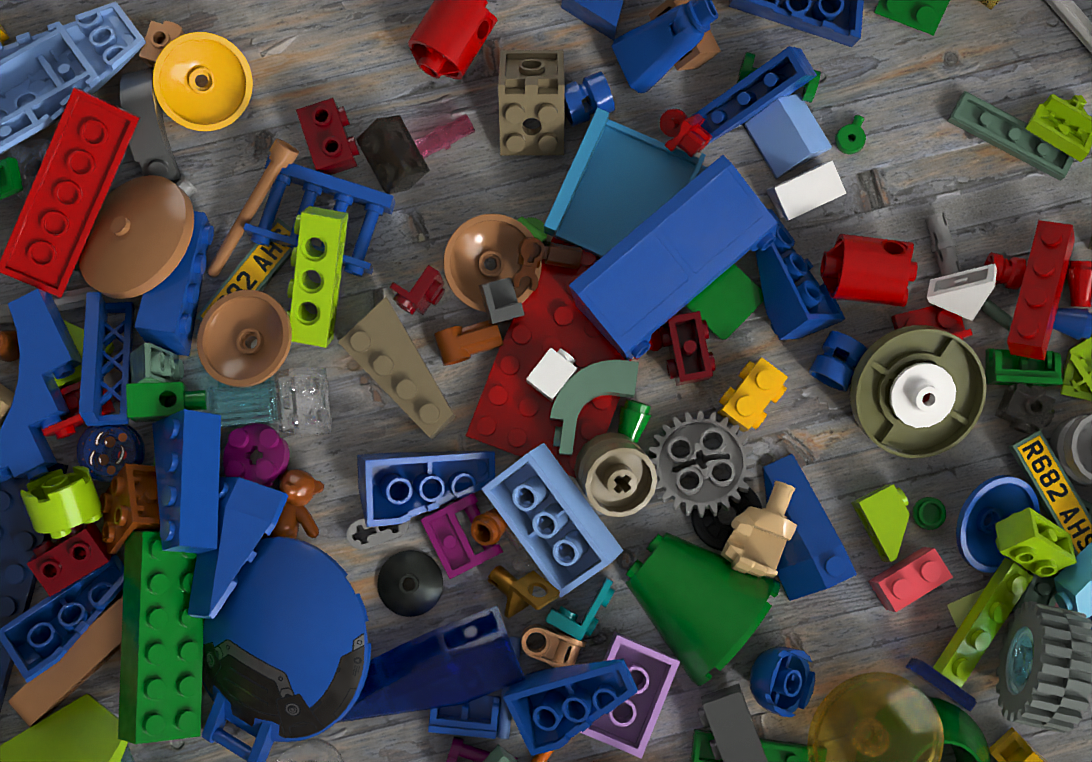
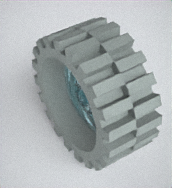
(1045, 667)

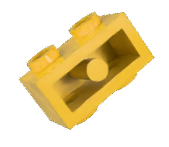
(759, 386)

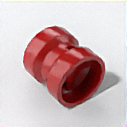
(1009, 271)

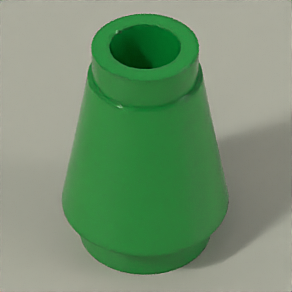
(633, 419)

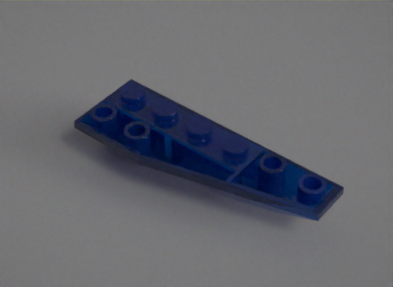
(441, 668)

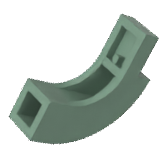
(595, 380)

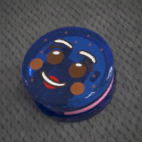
(108, 448)

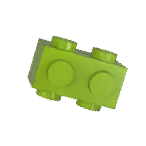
(1035, 542)

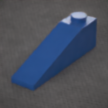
(755, 92)

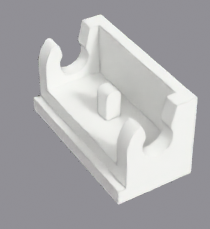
(806, 191)

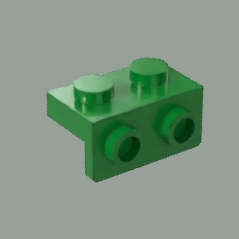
(918, 14)

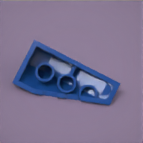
(790, 291)
(410, 483)
(244, 515)
(815, 553)
(53, 625)
(566, 700)

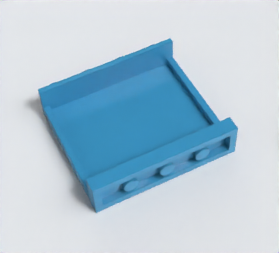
(616, 185)

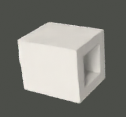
(552, 373)

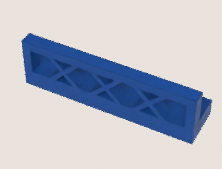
(94, 360)

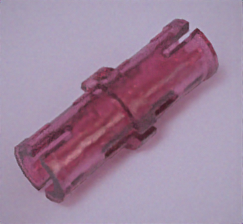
(444, 136)

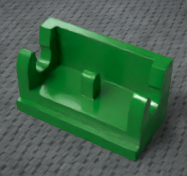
(1011, 369)

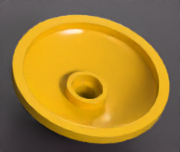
(227, 84)

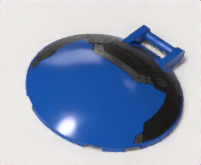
(284, 649)

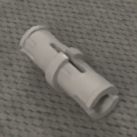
(943, 244)

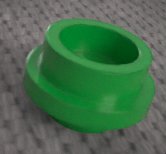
(929, 513)

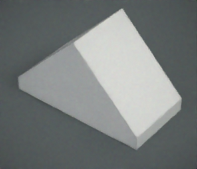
(963, 291)

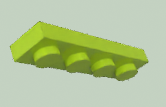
(983, 622)

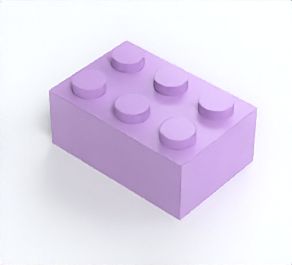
(633, 721)

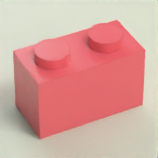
(910, 579)

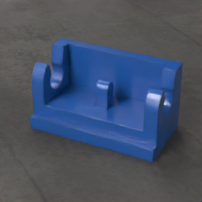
(470, 719)

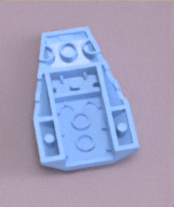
(45, 68)

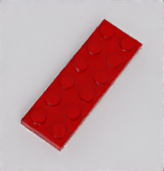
(68, 192)

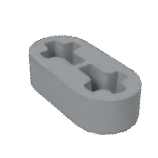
(374, 539)

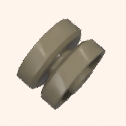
(615, 474)

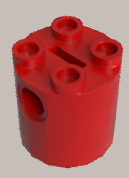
(451, 36)
(869, 270)

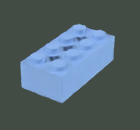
(552, 520)

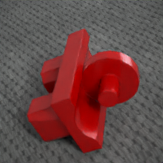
(686, 131)

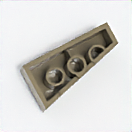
(392, 360)

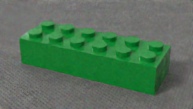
(159, 644)

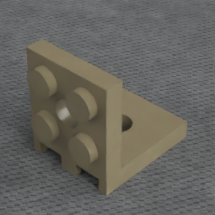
(531, 87)

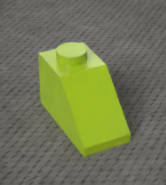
(884, 519)

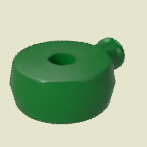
(853, 131)

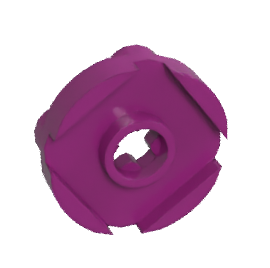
(244, 442)

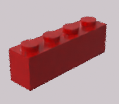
(1041, 290)

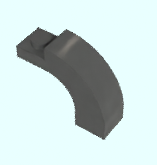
(150, 139)

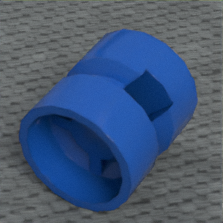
(597, 94)
(832, 370)

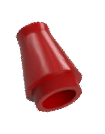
(1080, 283)

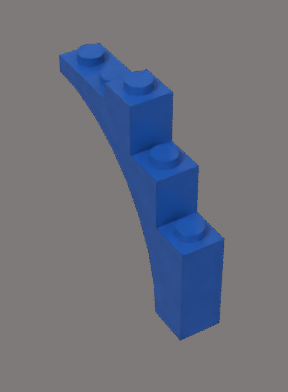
(37, 403)

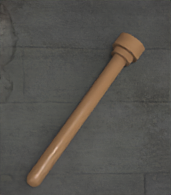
(281, 155)

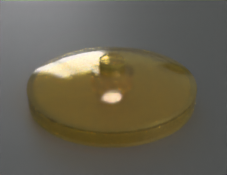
(876, 721)

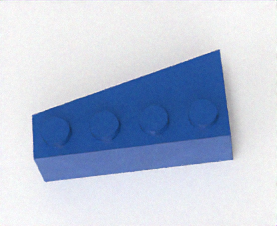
(828, 19)
(170, 308)
(188, 480)

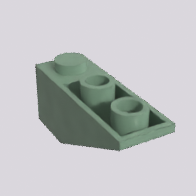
(155, 365)

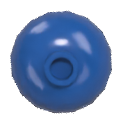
(782, 680)

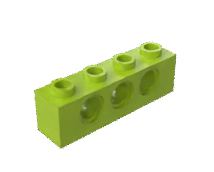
(330, 228)

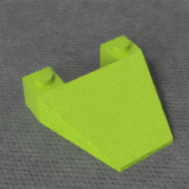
(73, 734)

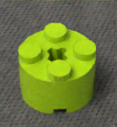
(62, 501)

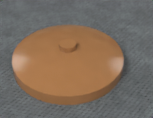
(137, 237)

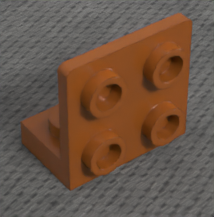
(129, 505)

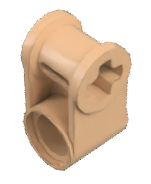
(554, 648)

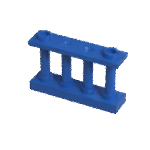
(344, 194)

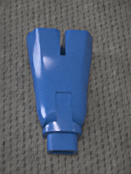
(658, 45)

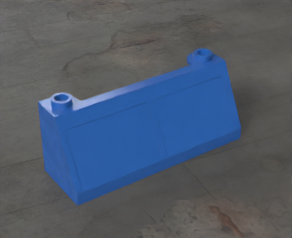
(673, 257)

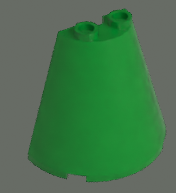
(699, 602)

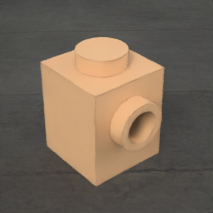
(157, 38)

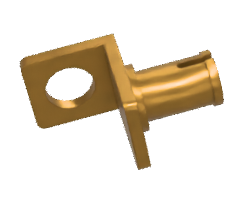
(520, 591)

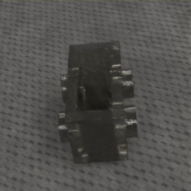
(392, 154)

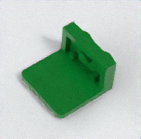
(727, 302)

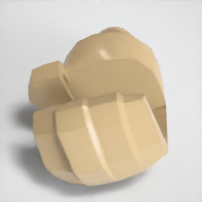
(761, 535)

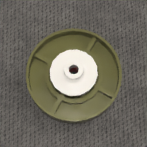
(918, 391)

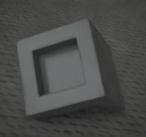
(500, 301)

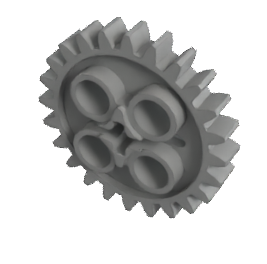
(709, 491)

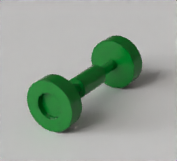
(809, 88)

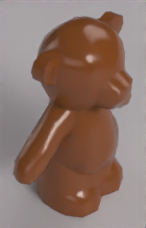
(300, 488)

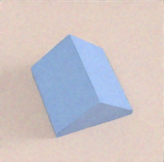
(787, 134)

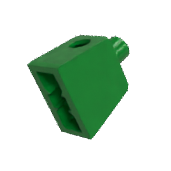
(148, 400)

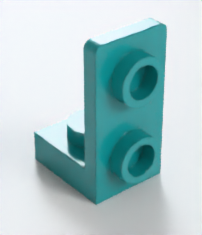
(566, 619)

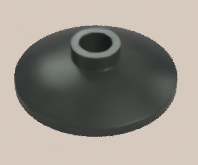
(427, 580)

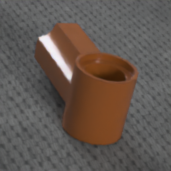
(460, 342)

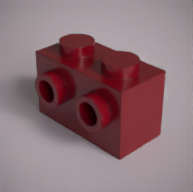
(327, 137)
(688, 348)
(68, 558)

